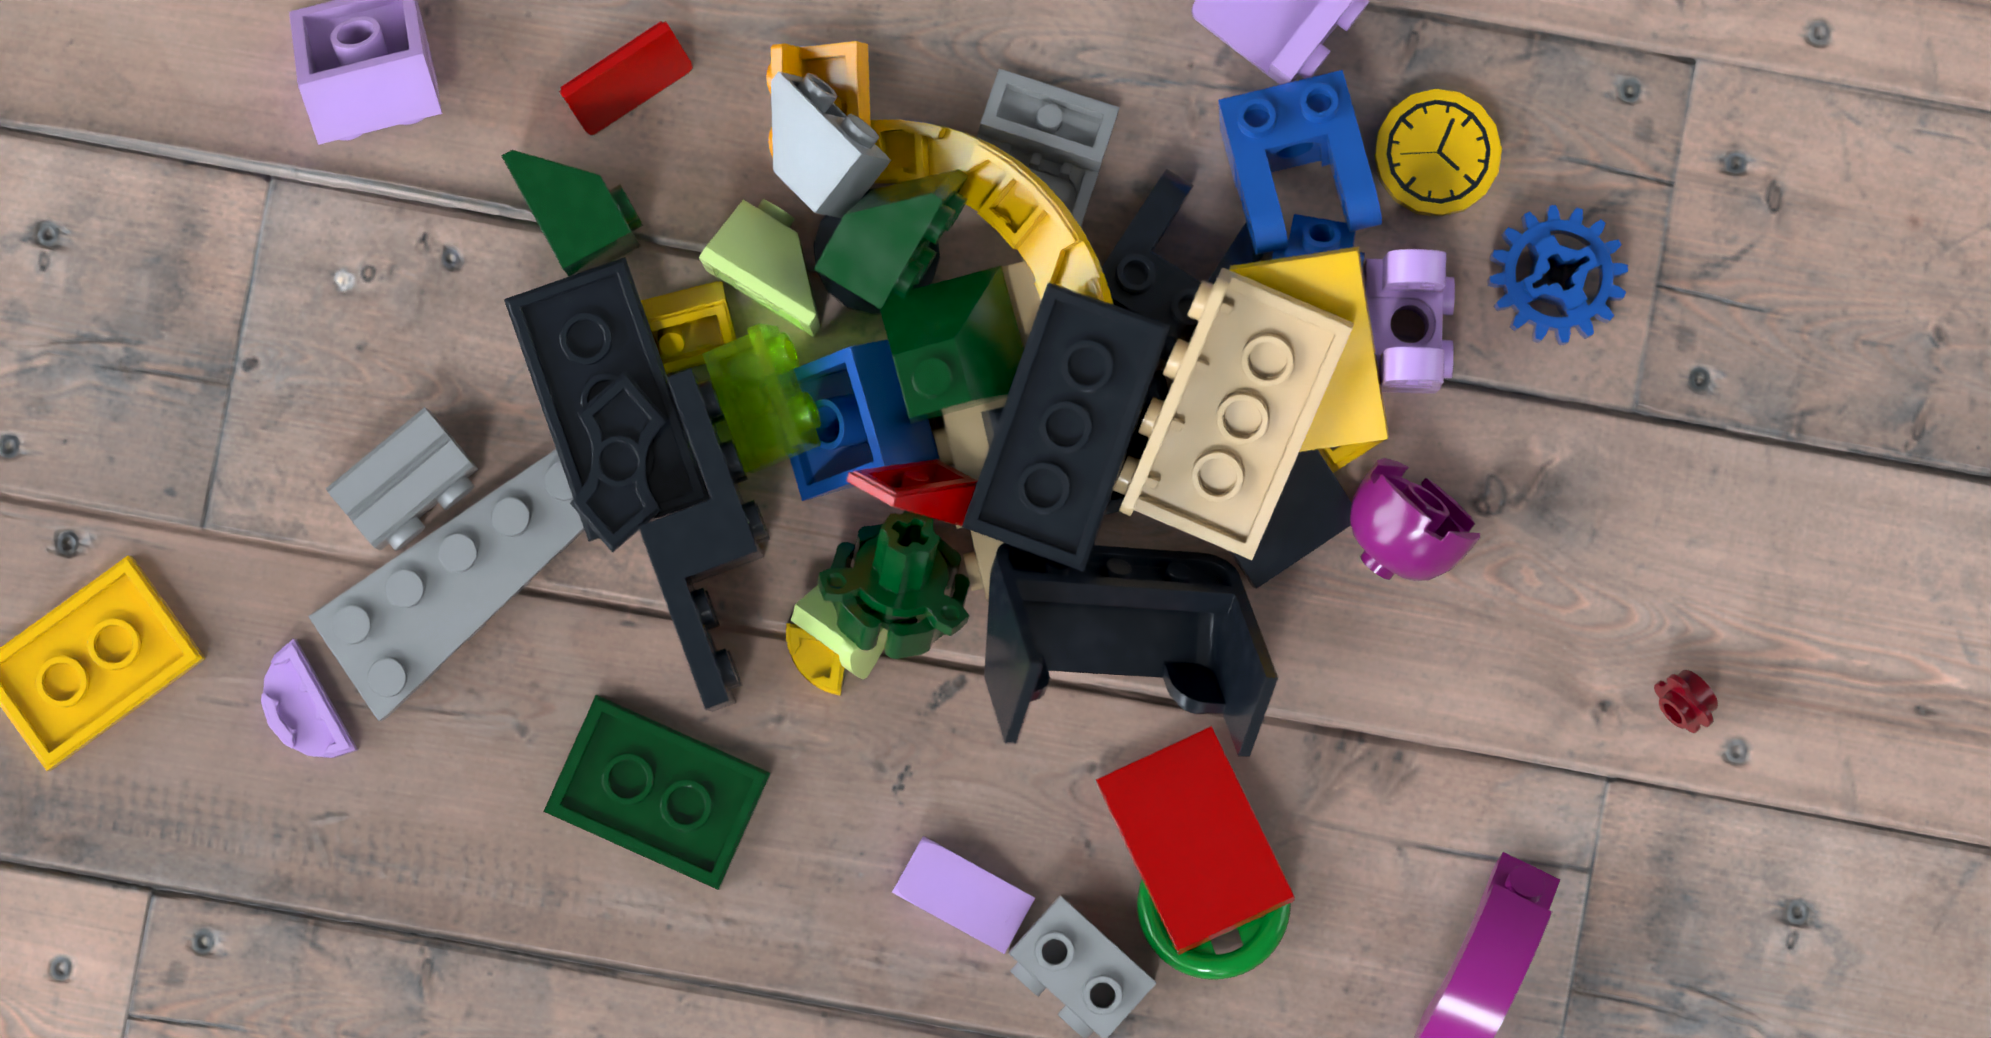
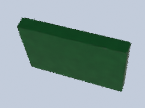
(657, 792)

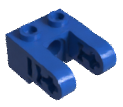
(1289, 129)

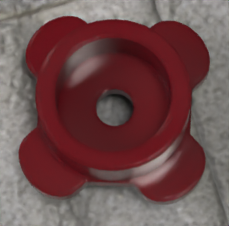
(1686, 700)

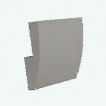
(1051, 133)

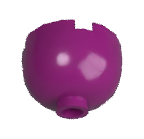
(1407, 525)

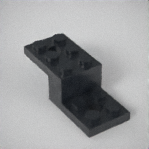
(704, 541)

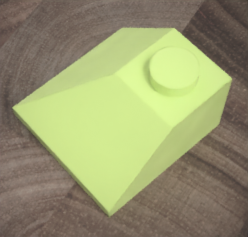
(765, 262)

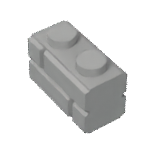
(404, 481)

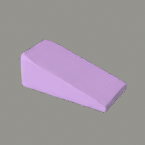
(963, 894)

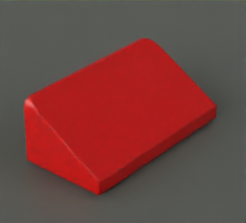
(626, 78)

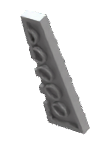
(445, 588)

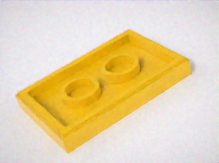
(1334, 282)
(92, 662)

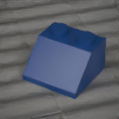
(860, 419)

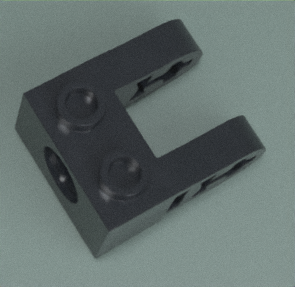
(1151, 284)

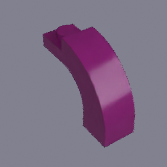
(1493, 953)

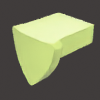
(820, 621)

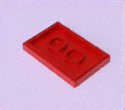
(1195, 840)

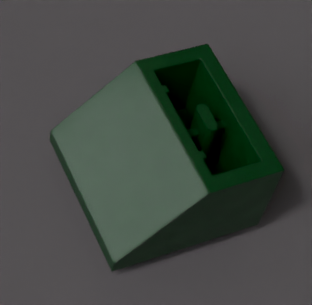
(887, 234)

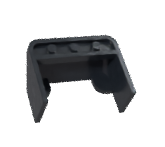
(1127, 616)

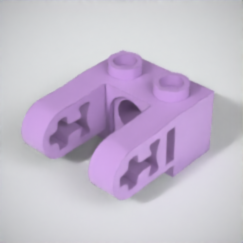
(1415, 283)

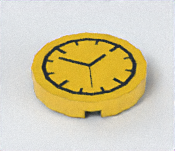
(1437, 152)

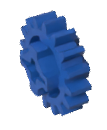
(1544, 248)

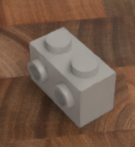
(1080, 969)

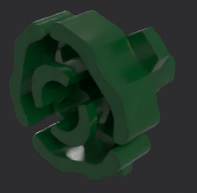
(903, 578)

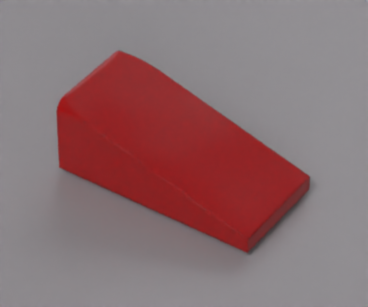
(920, 487)

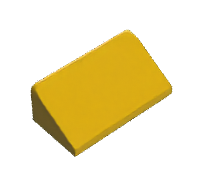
(689, 324)

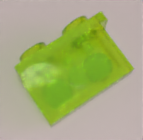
(763, 397)

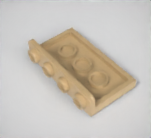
(1233, 412)

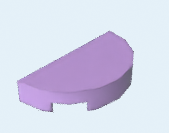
(300, 707)

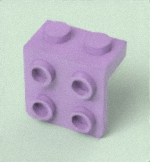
(1278, 35)

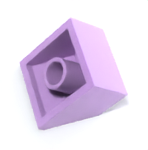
(363, 66)

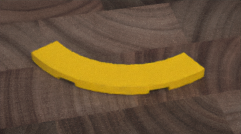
(1003, 195)

